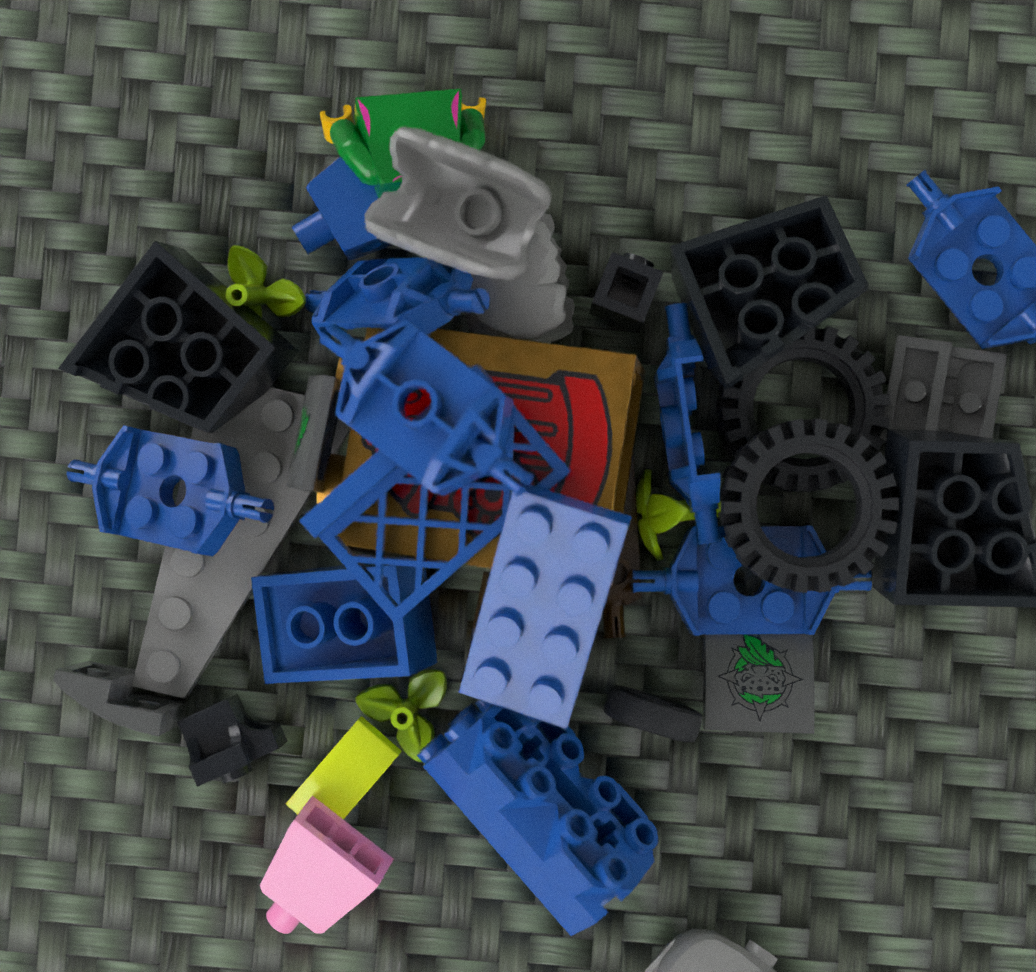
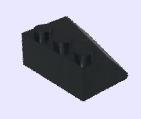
(764, 284)
(180, 343)
(959, 521)

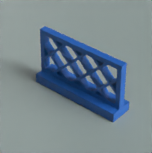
(372, 484)

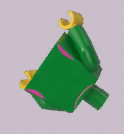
(377, 118)

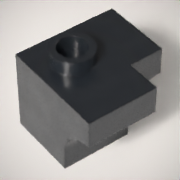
(226, 740)

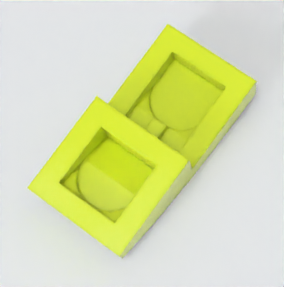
(347, 770)

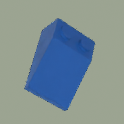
(330, 628)

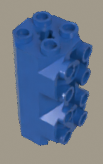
(559, 832)

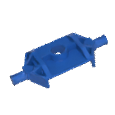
(950, 241)
(396, 290)
(676, 404)
(467, 417)
(137, 483)
(709, 604)

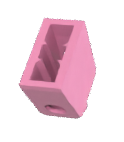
(320, 871)

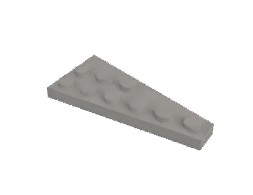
(202, 593)

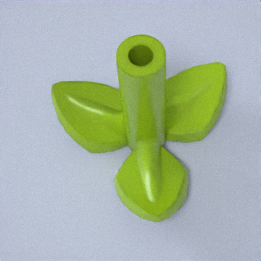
(248, 274)
(658, 514)
(384, 703)

